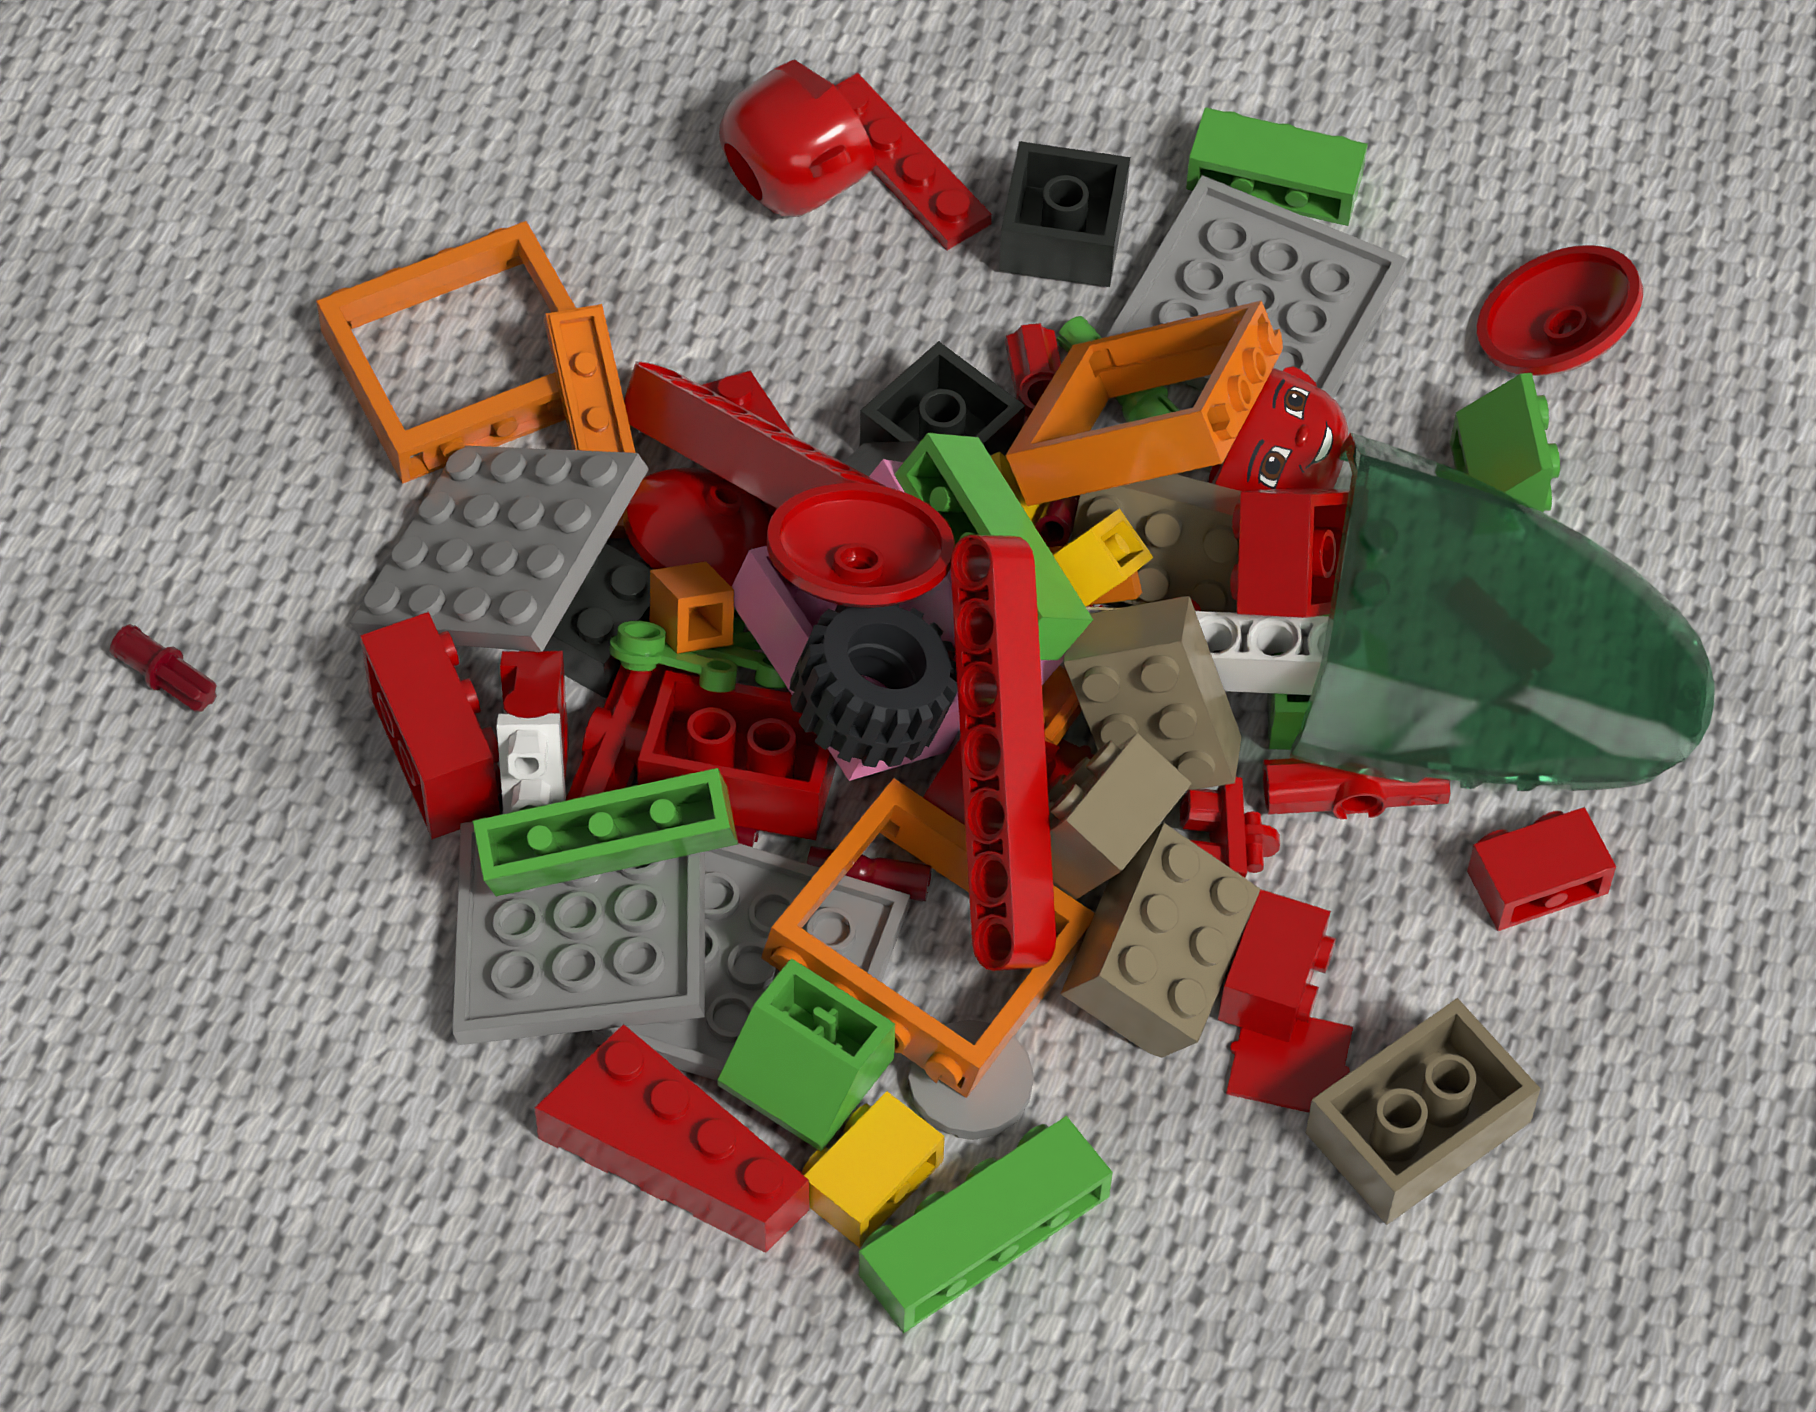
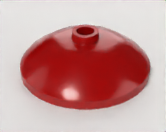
(1560, 310)
(695, 518)
(860, 544)

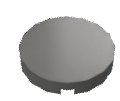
(992, 1104)

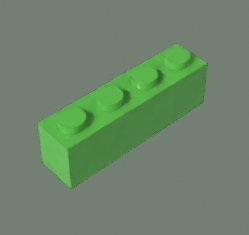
(974, 499)
(605, 832)
(983, 1222)

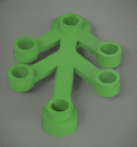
(643, 646)

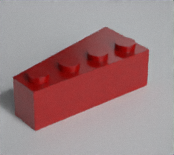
(665, 1134)

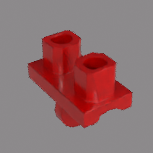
(1234, 837)

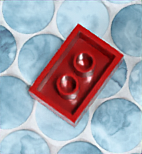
(1287, 550)
(433, 723)
(754, 738)

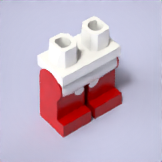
(532, 729)

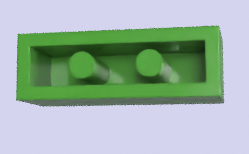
(1279, 164)

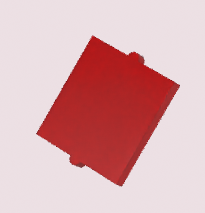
(1293, 1070)

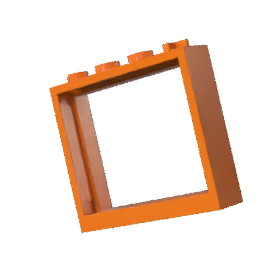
(480, 424)
(1063, 459)
(940, 843)

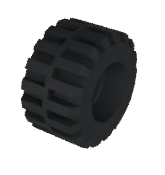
(867, 718)

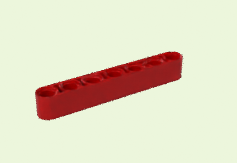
(728, 437)
(1003, 752)

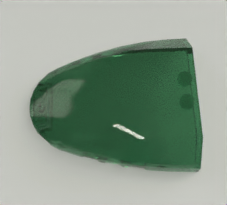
(1493, 643)

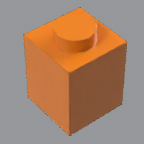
(692, 607)

